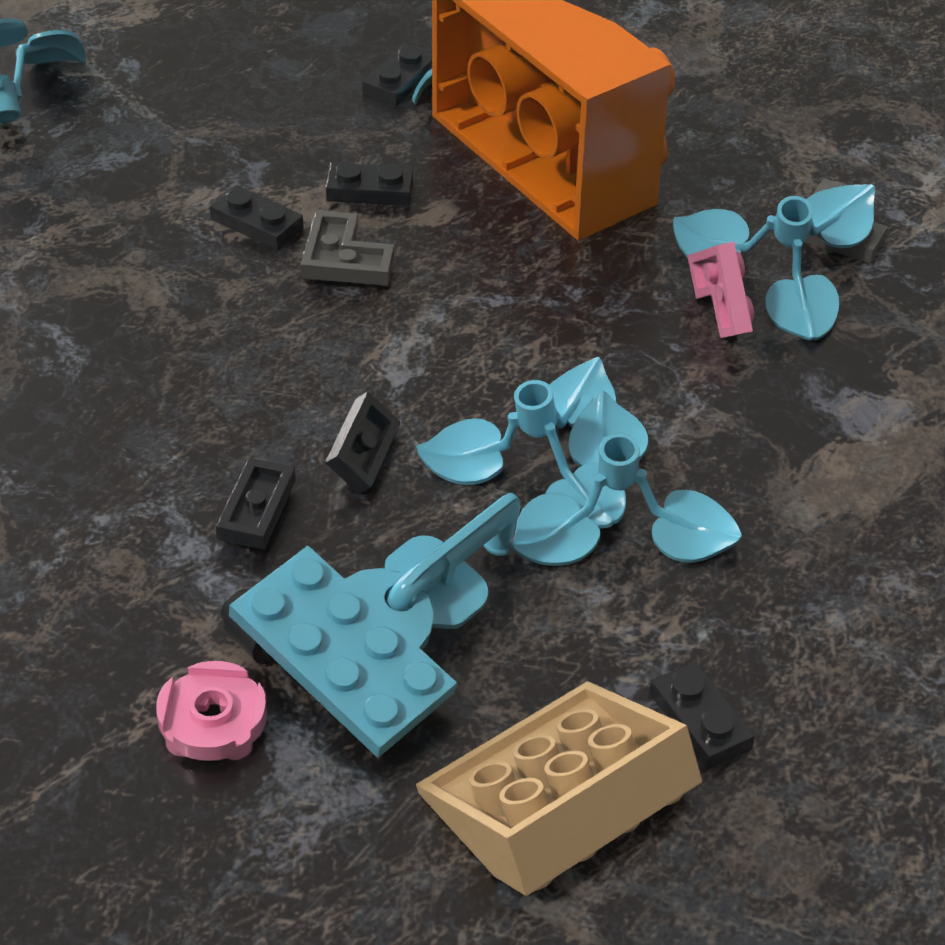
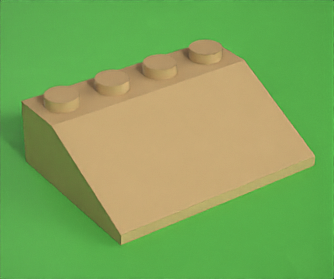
(562, 784)

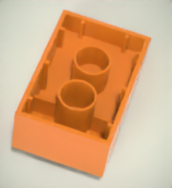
(554, 104)

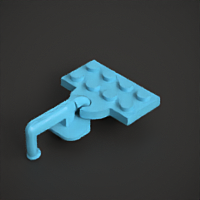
(365, 635)

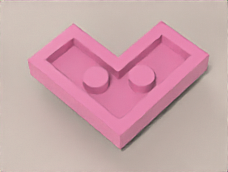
(719, 274)

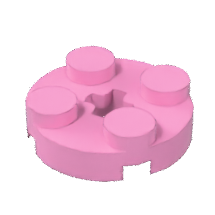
(217, 736)

